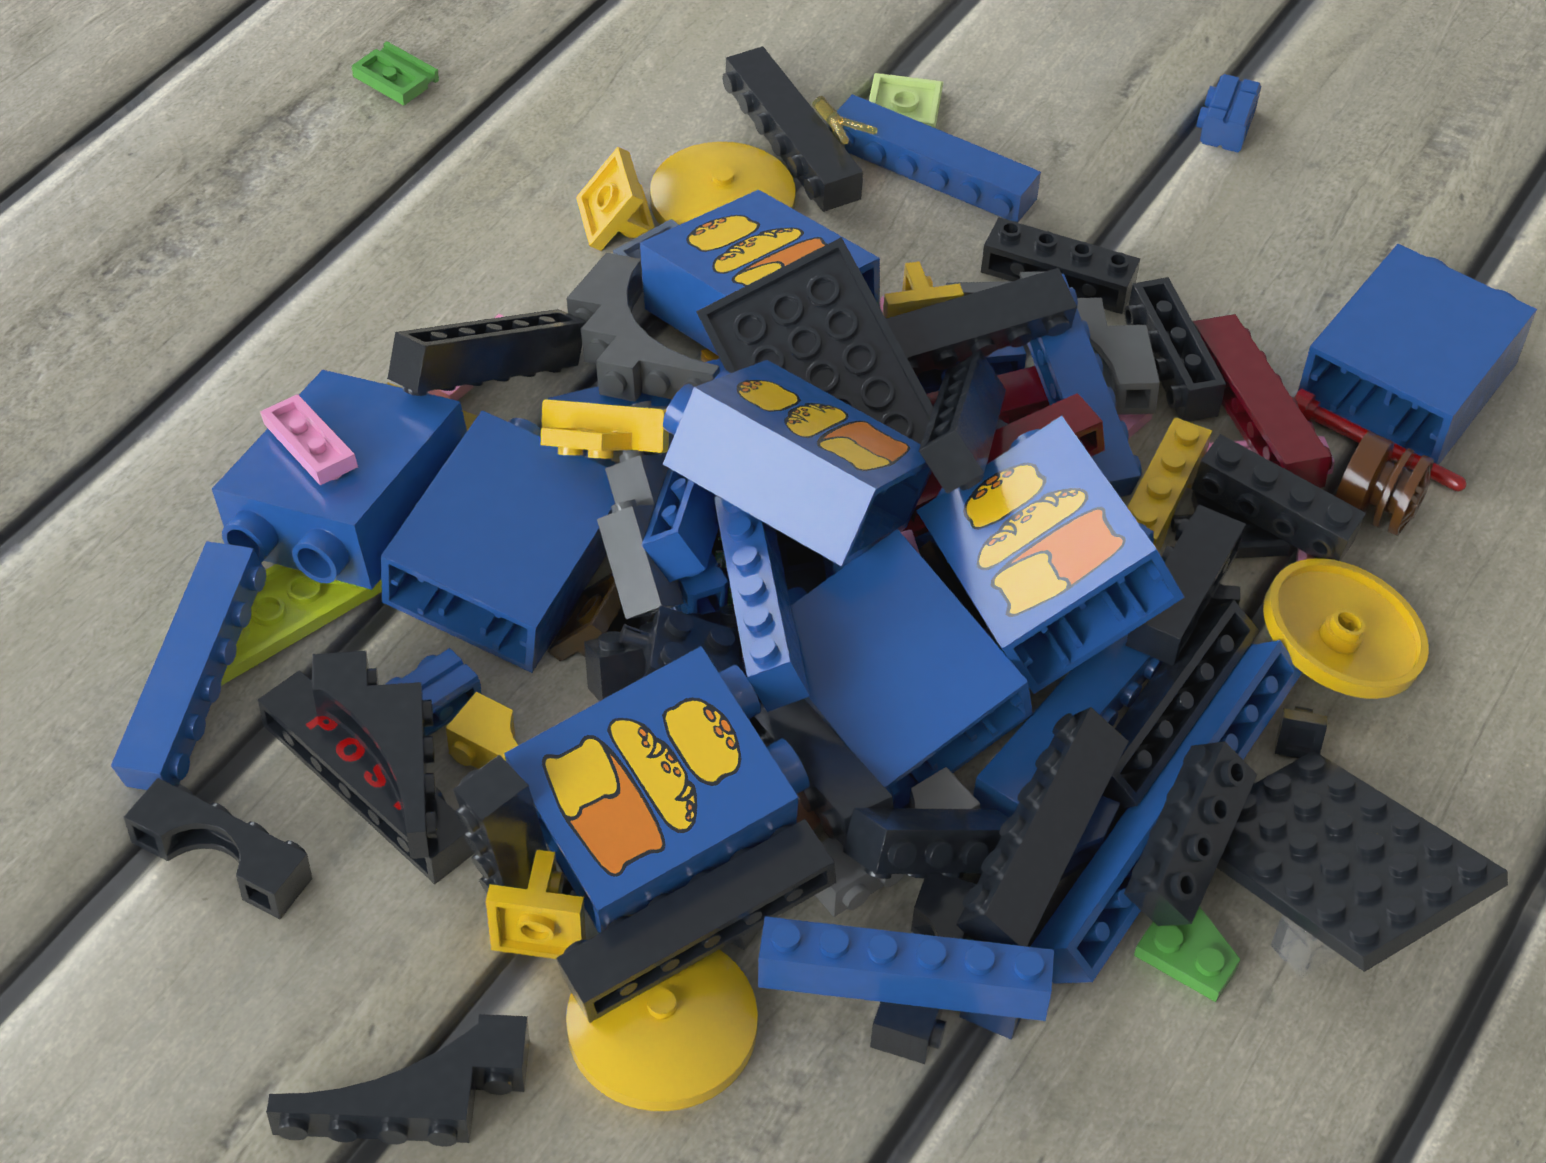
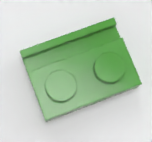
(395, 73)

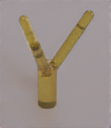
(835, 121)

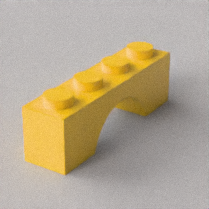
(1168, 477)
(481, 732)

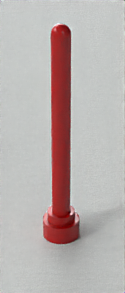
(1314, 412)

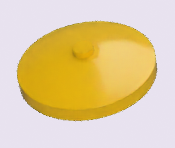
(715, 175)
(1346, 628)
(671, 1041)

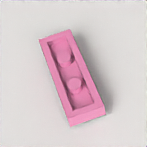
(309, 439)

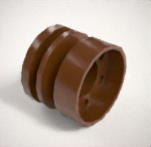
(1384, 483)

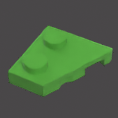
(1191, 954)

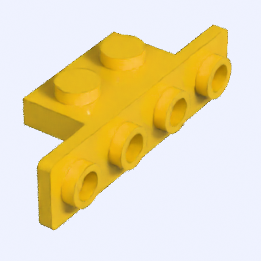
(602, 428)

